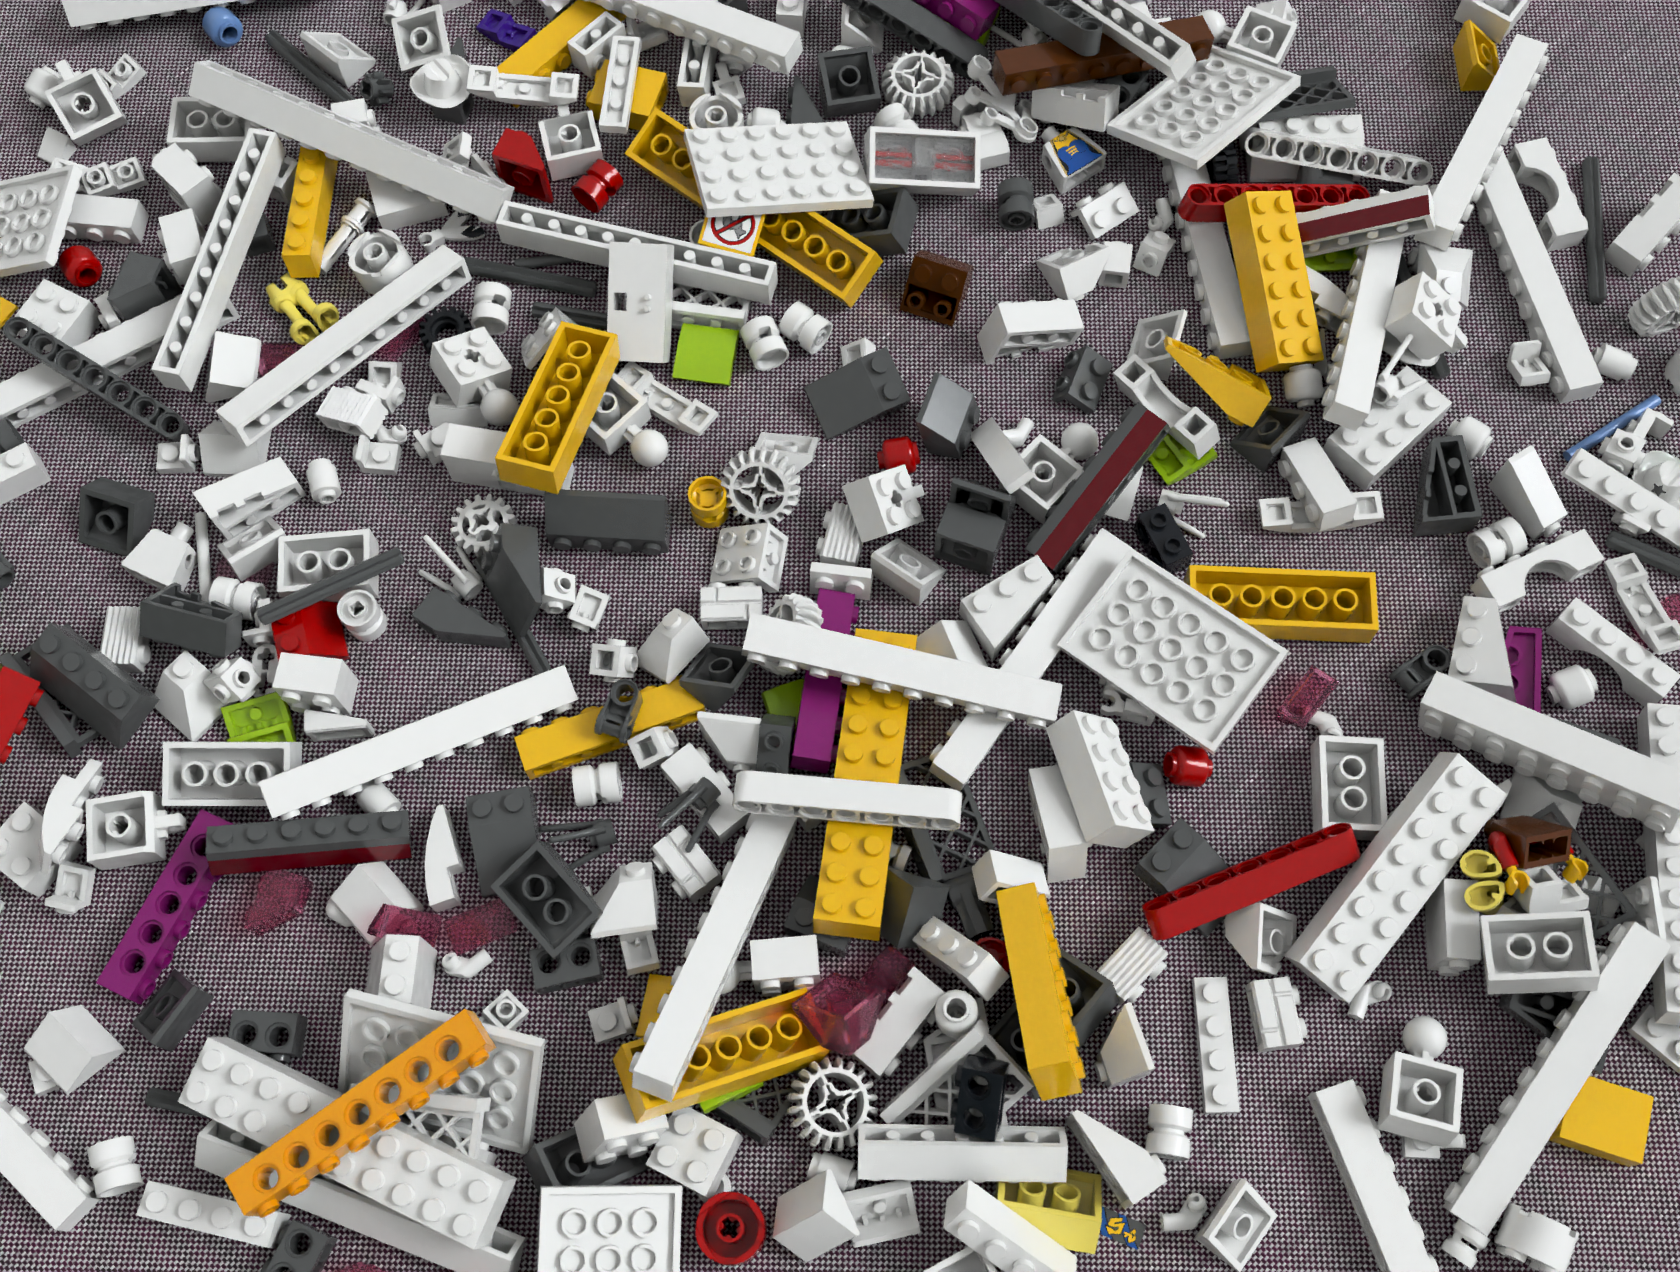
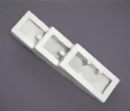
(1001, 455)

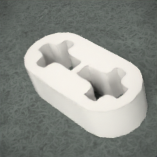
(261, 668)

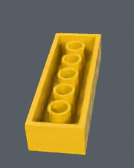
(1273, 280)
(558, 408)
(1294, 601)
(1040, 992)
(732, 1054)

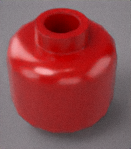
(80, 266)
(899, 452)
(1187, 766)

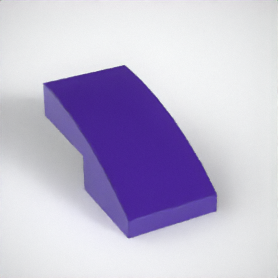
(504, 31)

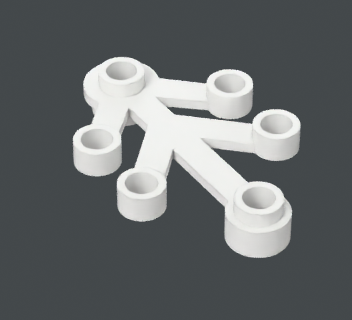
(1023, 126)

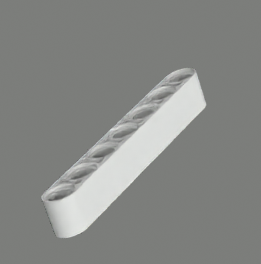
(1346, 164)
(847, 800)

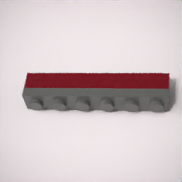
(1097, 487)
(308, 842)

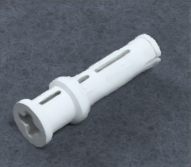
(351, 226)

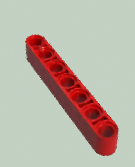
(1207, 201)
(1251, 881)

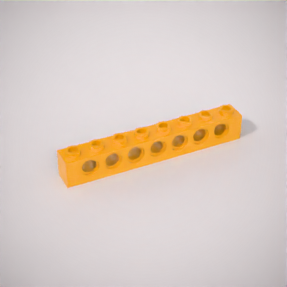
(251, 1181)

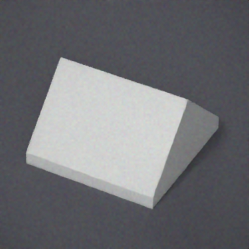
(860, 30)
(337, 56)
(1149, 341)
(231, 365)
(226, 455)
(253, 548)
(906, 570)
(951, 640)
(366, 891)
(72, 1047)
(813, 1218)
(1237, 1224)

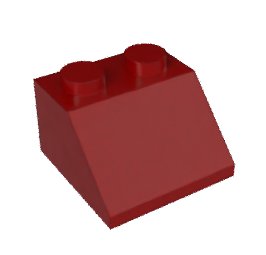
(521, 165)
(312, 632)

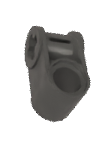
(1417, 673)
(619, 717)

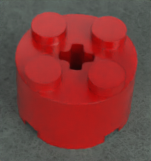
(711, 1225)

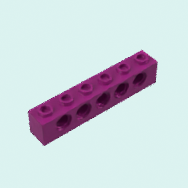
(155, 916)

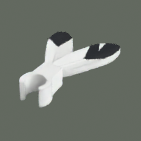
(453, 231)

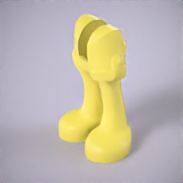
(296, 294)
(1489, 892)

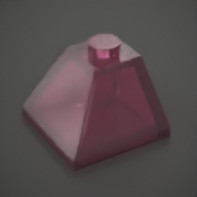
(841, 1012)

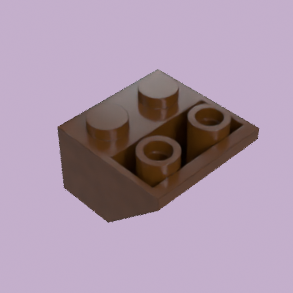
(936, 287)

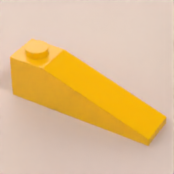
(1232, 388)

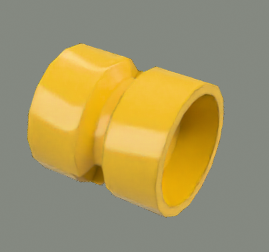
(706, 502)

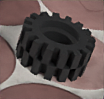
(1223, 166)
(441, 321)

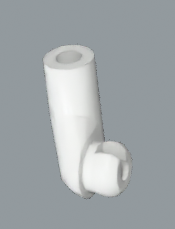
(1164, 218)
(1326, 724)
(465, 967)
(1368, 994)

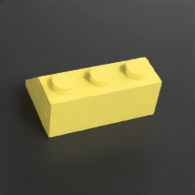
(1062, 1211)

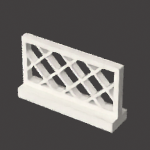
(713, 316)
(943, 1068)
(451, 1105)

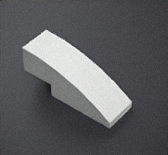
(442, 862)

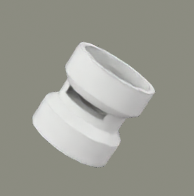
(1459, 1249)

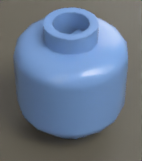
(222, 26)

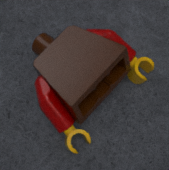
(1528, 844)

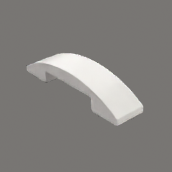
(523, 89)
(667, 404)
(1288, 516)
(1641, 604)

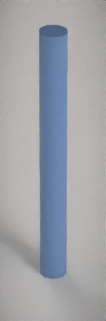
(1609, 429)

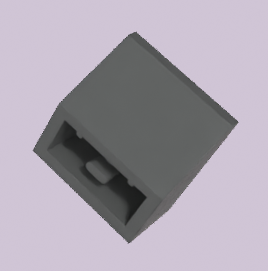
(142, 285)

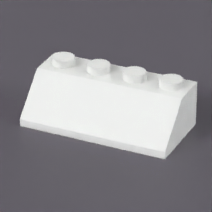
(1335, 128)

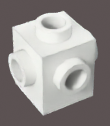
(1623, 451)
(557, 590)
(613, 660)
(233, 680)

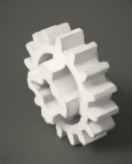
(483, 521)

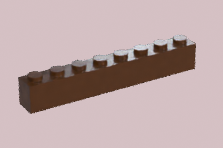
(1057, 65)

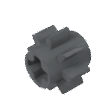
(376, 88)

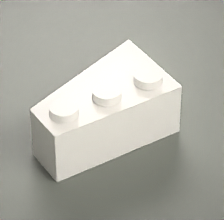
(1077, 105)
(1647, 230)
(249, 496)
(1006, 603)
(1480, 648)
(1057, 825)
(900, 1024)

